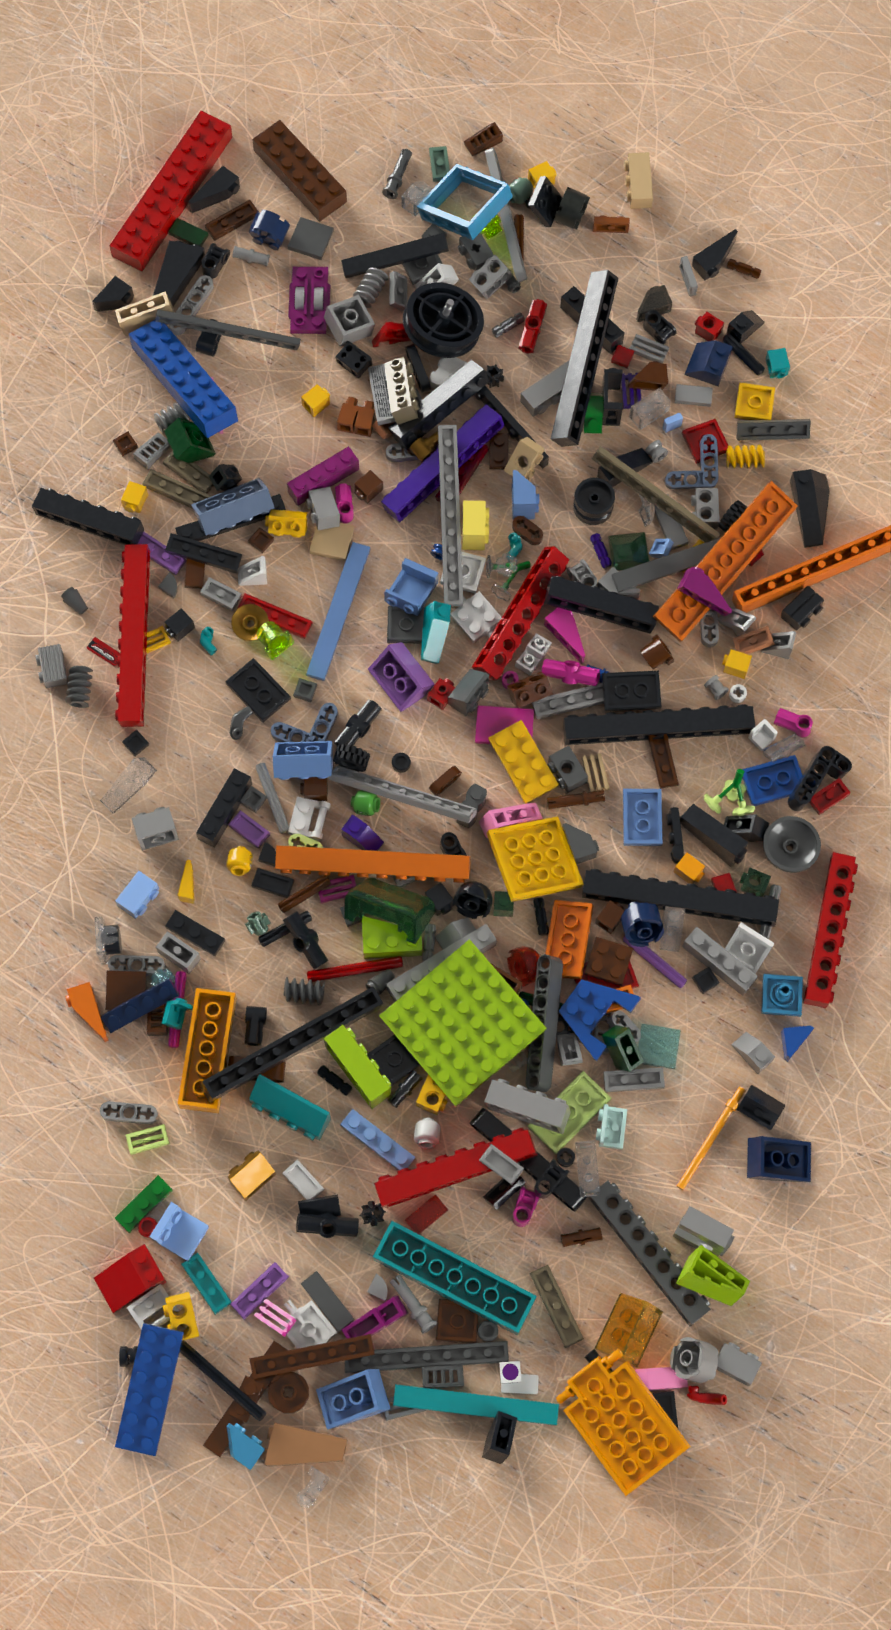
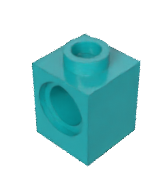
(777, 363)

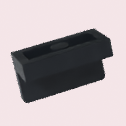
(761, 1107)

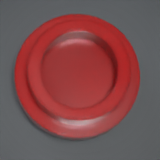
(147, 1226)

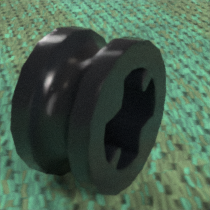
(561, 1162)

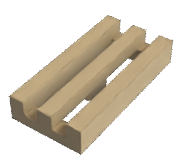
(592, 758)

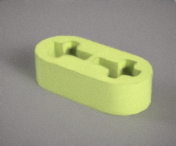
(308, 842)

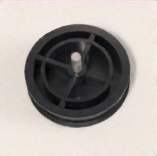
(443, 320)

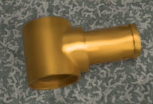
(424, 447)

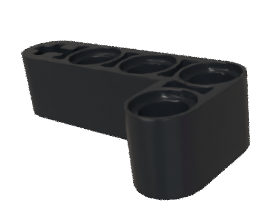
(822, 766)

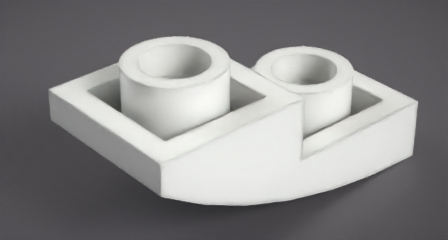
(533, 654)

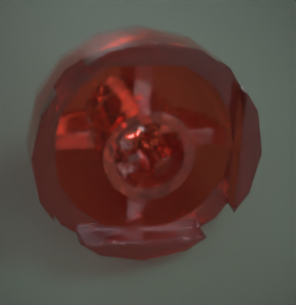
(523, 964)

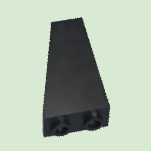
(178, 268)
(714, 835)

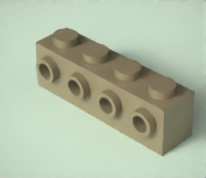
(401, 390)

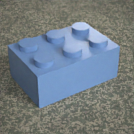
(303, 759)

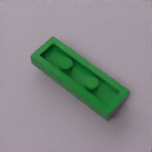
(143, 1203)

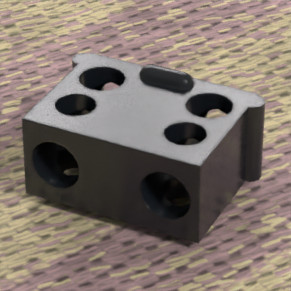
(353, 359)

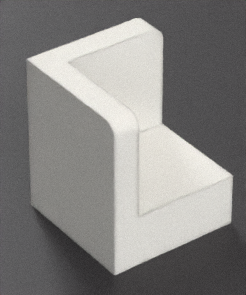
(763, 735)

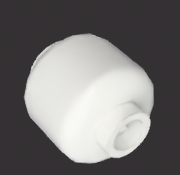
(427, 1133)

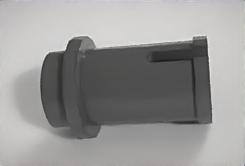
(513, 285)

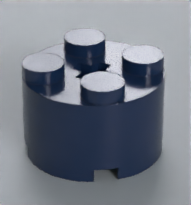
(268, 229)
(642, 924)

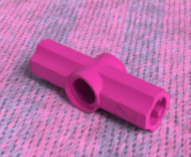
(571, 672)

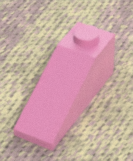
(509, 816)
(661, 1379)

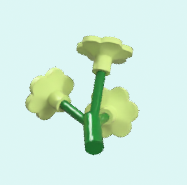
(733, 790)

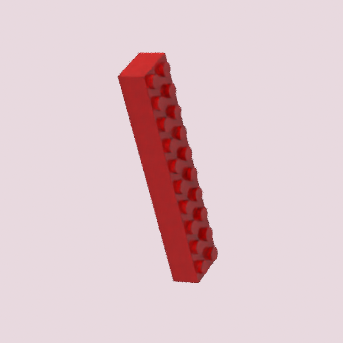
(171, 191)

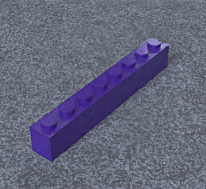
(426, 477)

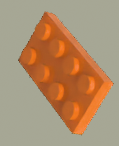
(570, 935)

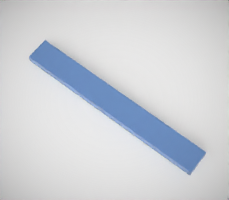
(338, 611)

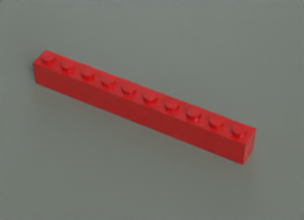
(133, 635)

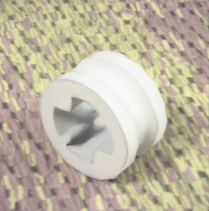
(733, 697)

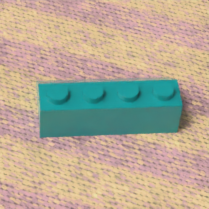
(289, 1108)

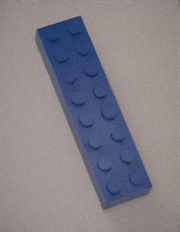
(183, 378)

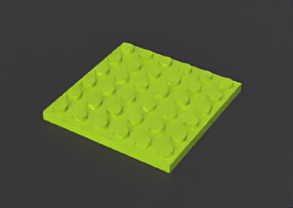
(462, 1022)

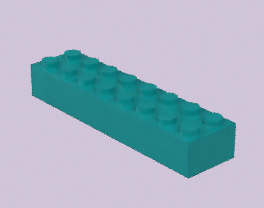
(454, 1277)

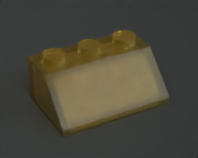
(629, 1328)

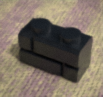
(802, 608)

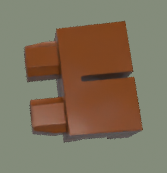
(356, 417)

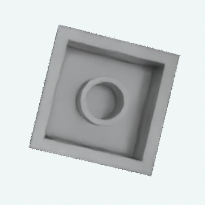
(349, 320)
(155, 828)

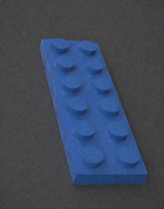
(149, 1389)

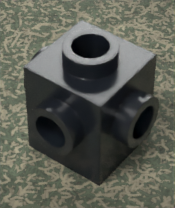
(225, 477)

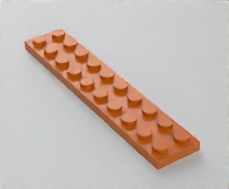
(729, 557)

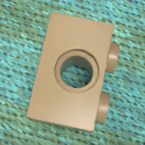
(531, 451)

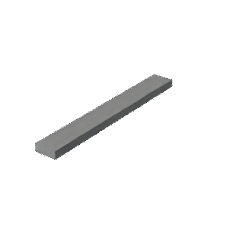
(403, 794)

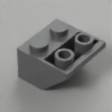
(469, 691)

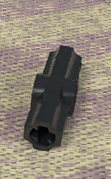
(359, 724)
(305, 940)
(315, 1224)

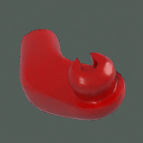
(706, 1398)

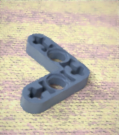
(700, 475)
(308, 737)

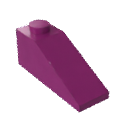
(702, 589)

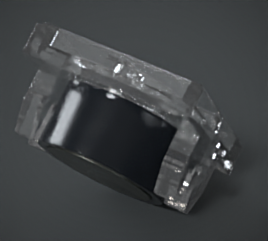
(107, 940)

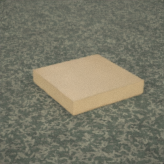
(332, 542)

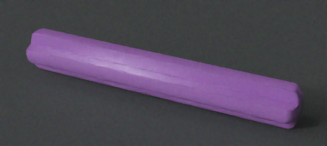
(659, 964)

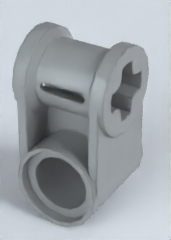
(582, 573)

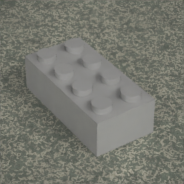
(528, 1106)

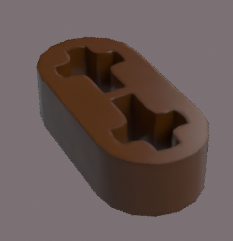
(529, 527)
(445, 780)

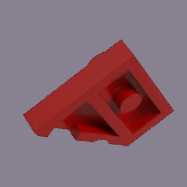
(390, 332)

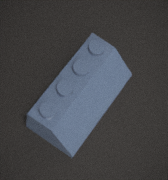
(233, 506)

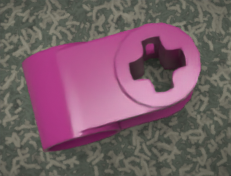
(526, 1203)

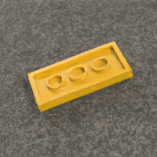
(523, 762)

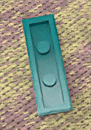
(206, 1283)

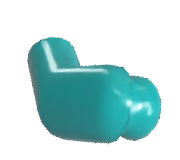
(206, 640)

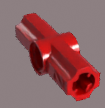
(530, 334)

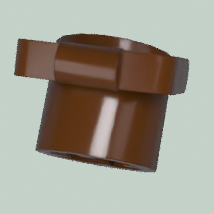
(657, 653)

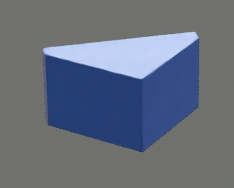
(793, 1038)

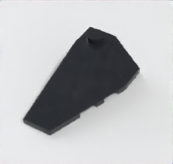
(811, 495)

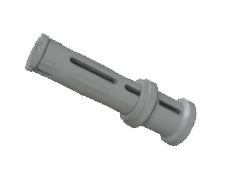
(419, 1312)

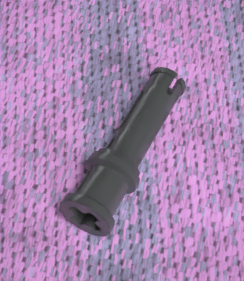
(395, 179)

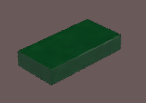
(188, 233)

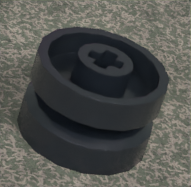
(594, 501)

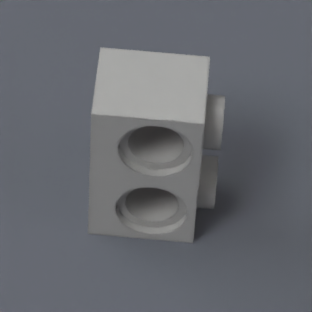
(494, 280)
(709, 508)

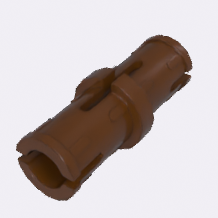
(581, 1237)

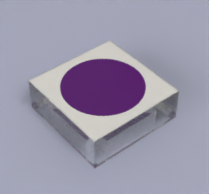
(510, 1372)

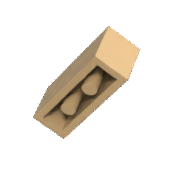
(638, 180)
(142, 312)

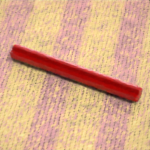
(355, 969)

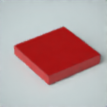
(694, 435)

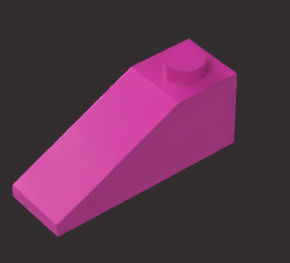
(564, 628)

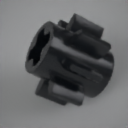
(497, 373)
(367, 1213)

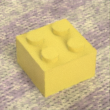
(475, 525)

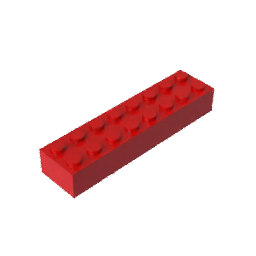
(450, 1169)

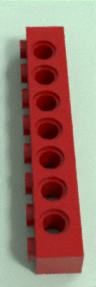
(512, 618)
(814, 995)

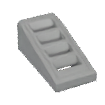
(148, 462)

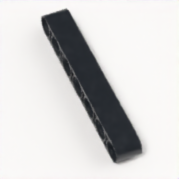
(566, 1192)

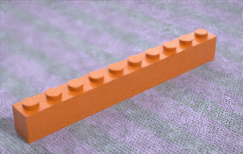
(813, 570)
(373, 862)

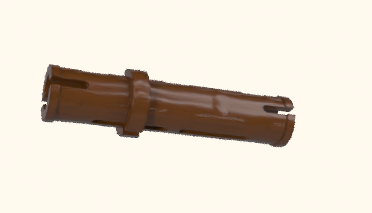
(576, 799)

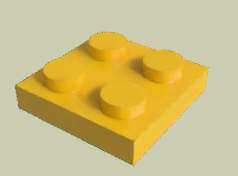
(754, 402)

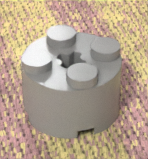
(694, 1360)

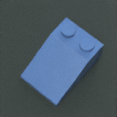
(353, 1398)

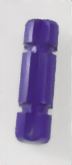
(600, 550)

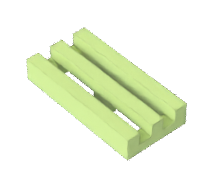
(150, 1146)

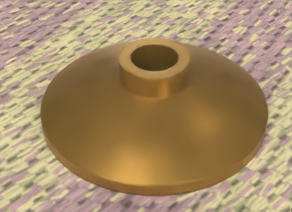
(243, 616)

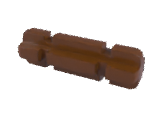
(744, 268)

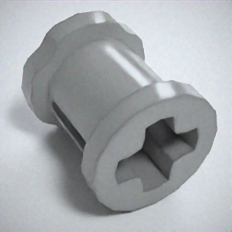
(716, 687)

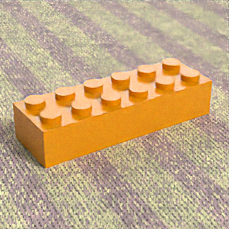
(206, 1046)

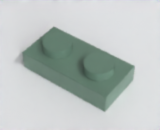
(439, 162)

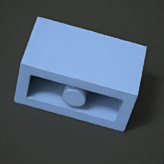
(137, 895)

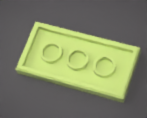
(584, 1101)

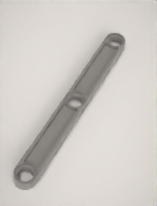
(507, 220)

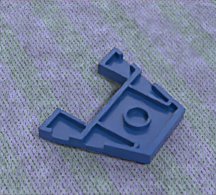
(588, 1006)

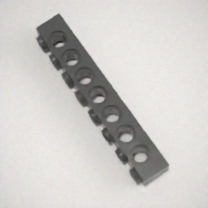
(650, 1264)

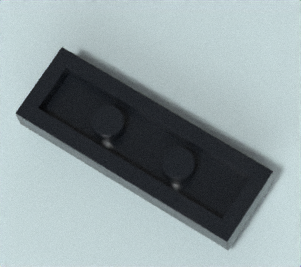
(195, 933)

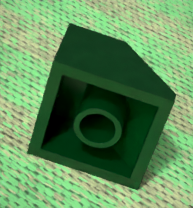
(188, 441)

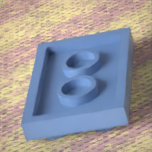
(642, 817)

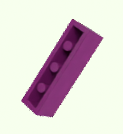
(323, 475)

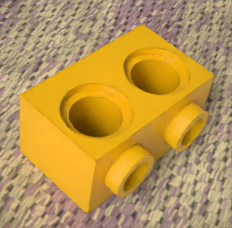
(428, 1090)
(184, 1316)

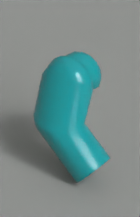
(515, 543)

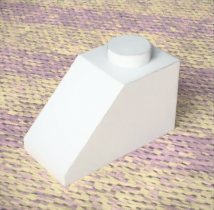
(440, 273)

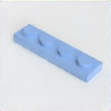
(377, 1140)

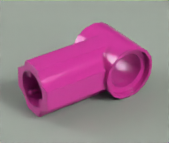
(344, 502)
(792, 721)

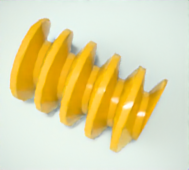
(745, 456)

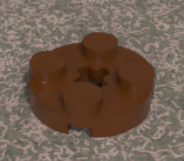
(300, 1394)

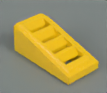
(186, 888)

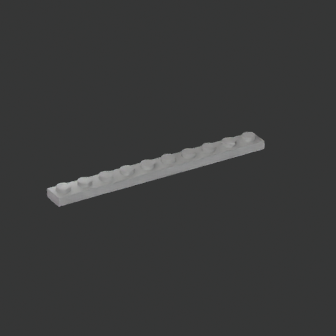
(450, 515)

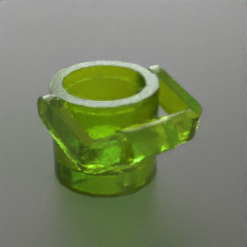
(274, 639)

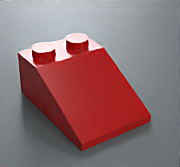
(129, 1278)

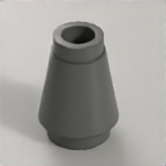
(74, 600)
(380, 981)

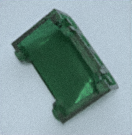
(390, 903)

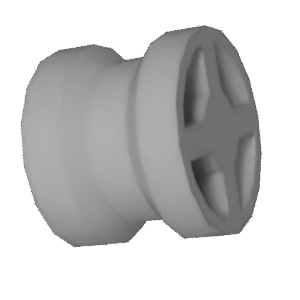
(656, 451)

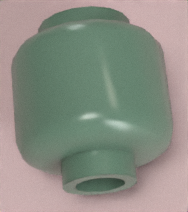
(521, 190)

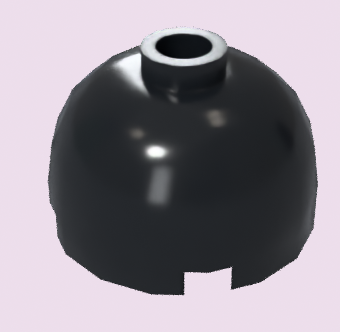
(473, 900)

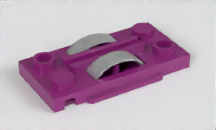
(308, 300)

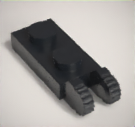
(675, 835)

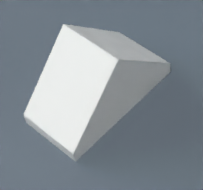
(253, 572)

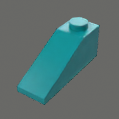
(435, 628)

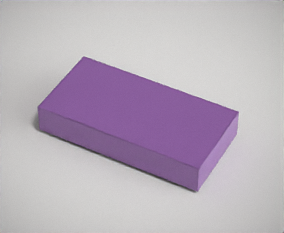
(249, 829)

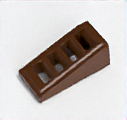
(487, 131)
(156, 1031)

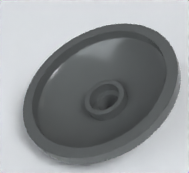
(795, 833)

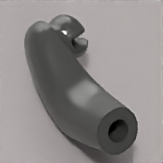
(237, 721)

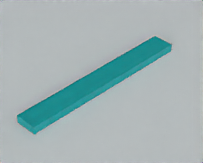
(475, 1404)

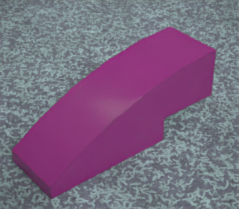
(376, 1319)

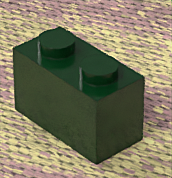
(622, 1048)

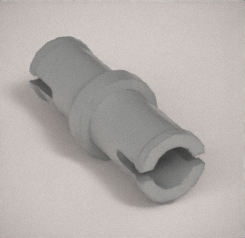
(251, 256)

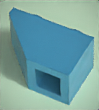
(243, 1448)

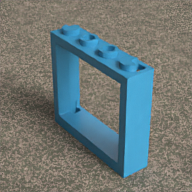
(468, 229)

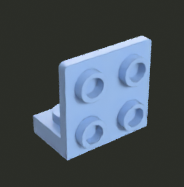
(179, 1232)

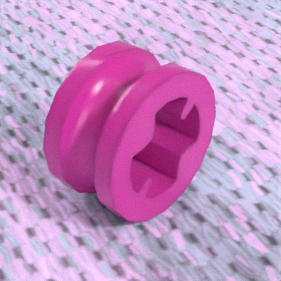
(509, 674)

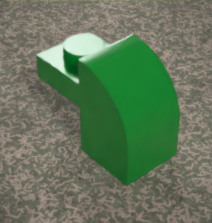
(594, 414)

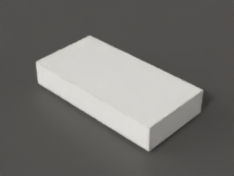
(303, 1180)

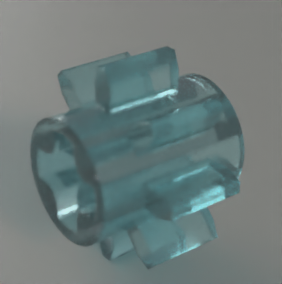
(160, 975)

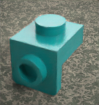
(175, 1013)

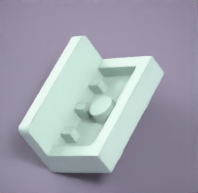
(612, 1127)

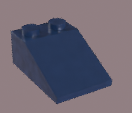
(778, 1159)

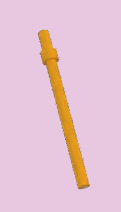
(731, 1106)

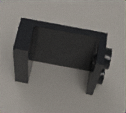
(611, 410)

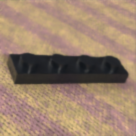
(203, 553)

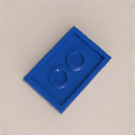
(772, 780)

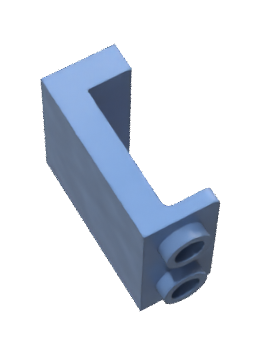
(411, 587)

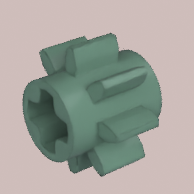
(257, 923)

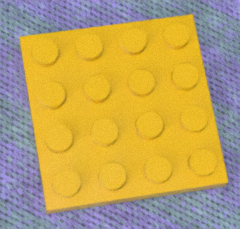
(534, 858)

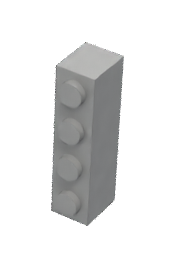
(545, 391)
(719, 961)

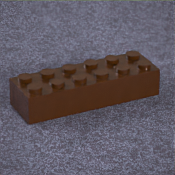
(299, 170)

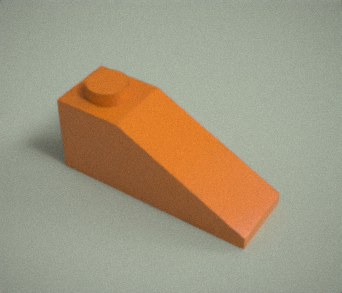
(85, 1005)

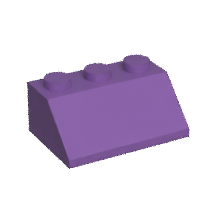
(401, 676)

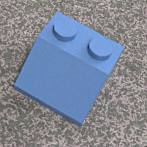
(524, 497)

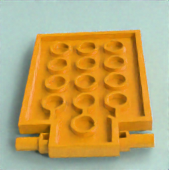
(622, 1421)

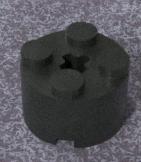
(572, 208)

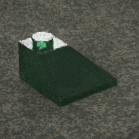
(628, 550)

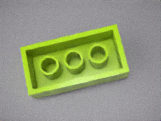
(357, 1066)

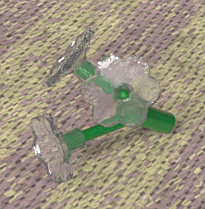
(507, 566)

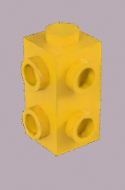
(286, 522)

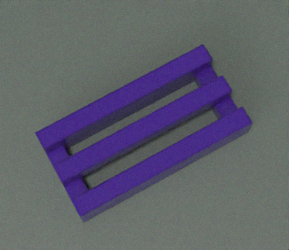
(629, 377)

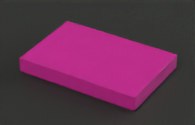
(494, 719)

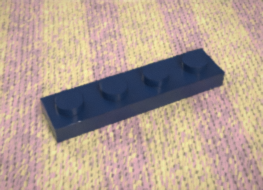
(140, 1005)

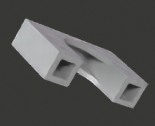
(703, 1230)

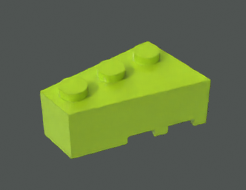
(385, 941)
(712, 1277)

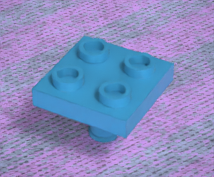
(782, 995)

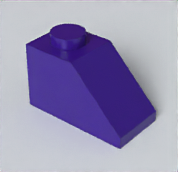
(361, 834)

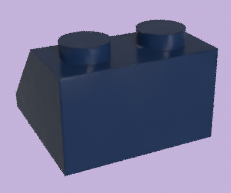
(709, 361)

